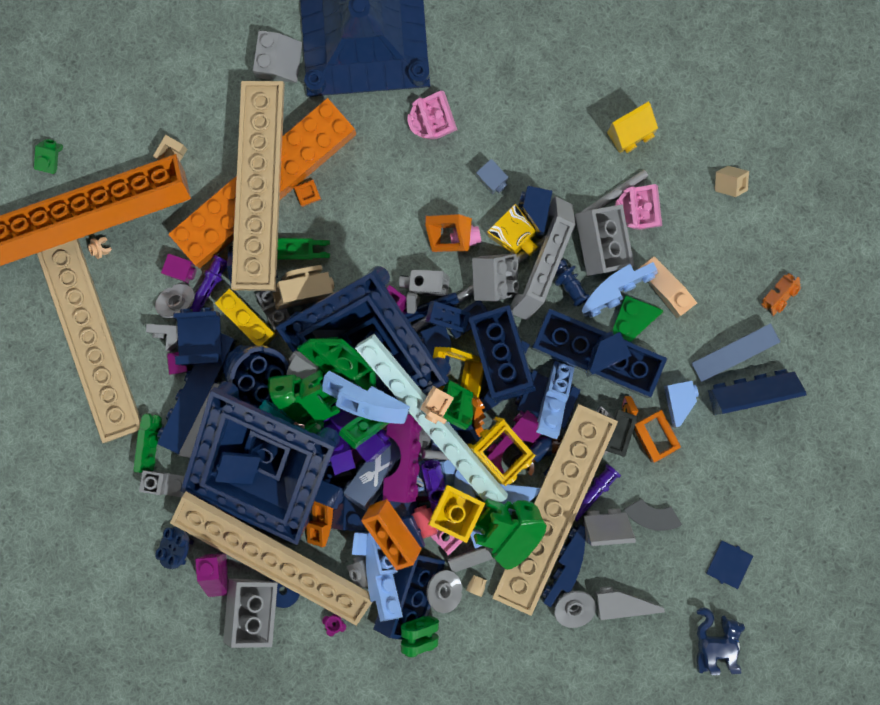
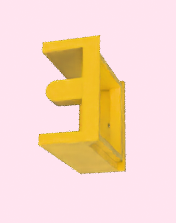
(472, 371)
(488, 437)

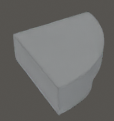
(412, 302)

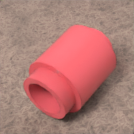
(422, 517)

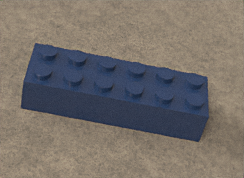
(574, 342)

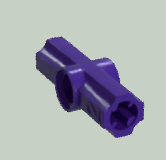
(434, 481)

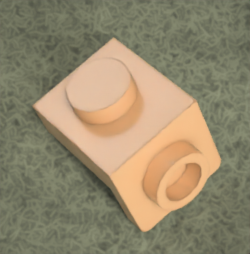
(436, 405)

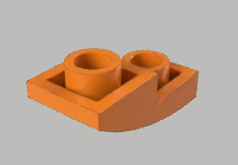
(478, 415)

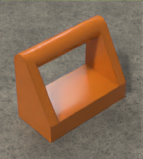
(462, 224)
(647, 442)

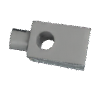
(435, 282)

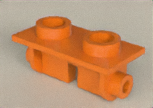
(787, 288)

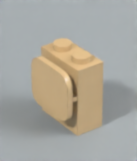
(302, 287)

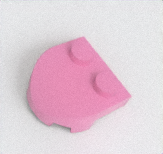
(431, 117)
(641, 207)

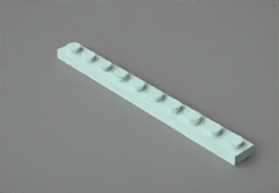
(442, 434)

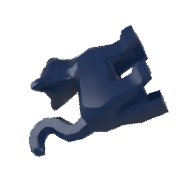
(716, 648)

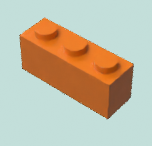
(391, 534)

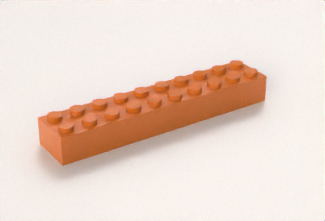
(303, 151)
(92, 208)

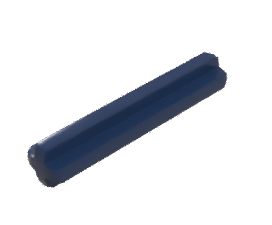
(450, 299)

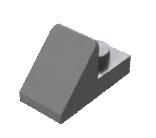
(160, 331)

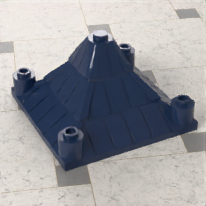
(364, 46)
(358, 313)
(289, 464)

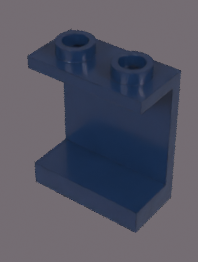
(198, 337)
(533, 400)

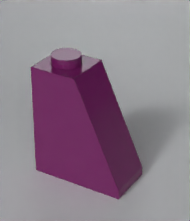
(213, 574)

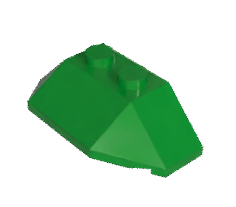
(340, 358)

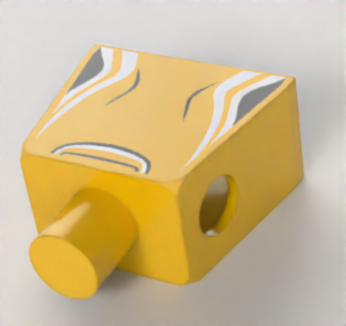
(514, 232)

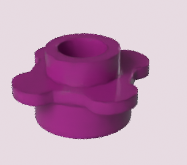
(331, 630)

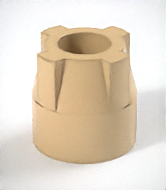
(476, 585)

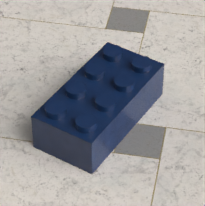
(502, 354)

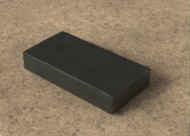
(622, 434)

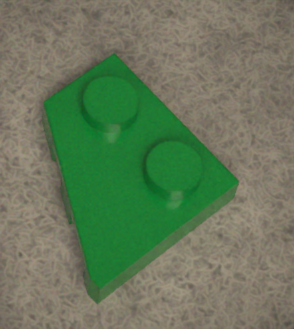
(634, 318)

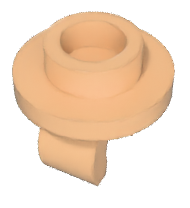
(96, 249)

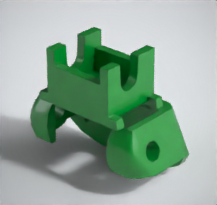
(303, 399)
(510, 540)

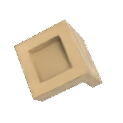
(168, 148)
(731, 181)

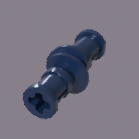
(570, 283)

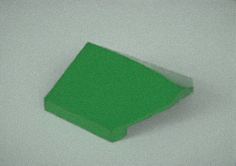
(461, 408)

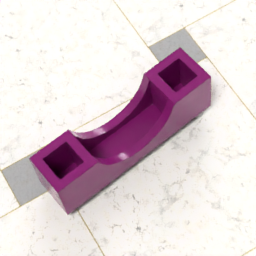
(525, 429)
(403, 483)

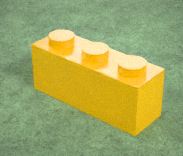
(245, 318)

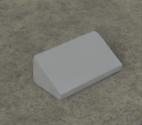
(469, 558)

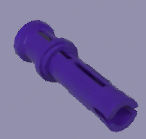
(212, 276)
(600, 485)

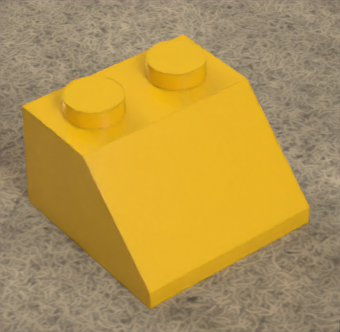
(633, 128)
(456, 513)

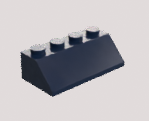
(755, 393)
(412, 594)

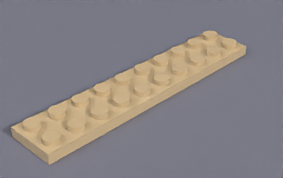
(258, 186)
(90, 341)
(558, 505)
(271, 558)

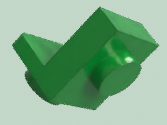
(47, 156)

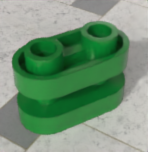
(419, 635)

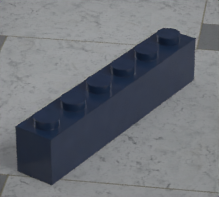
(191, 399)

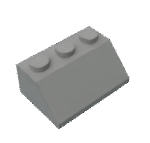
(604, 239)
(250, 613)

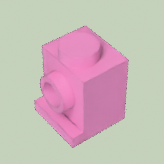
(449, 545)

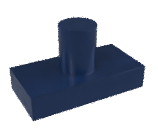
(447, 316)

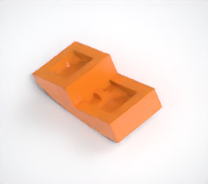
(319, 528)

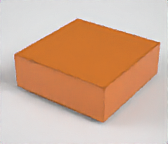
(307, 193)

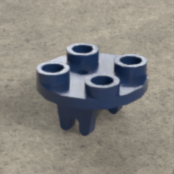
(173, 548)

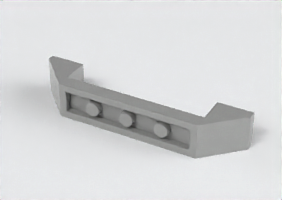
(548, 260)
(161, 483)

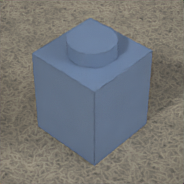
(492, 177)

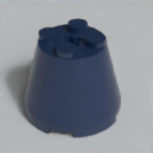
(262, 364)

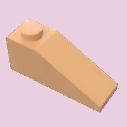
(670, 290)

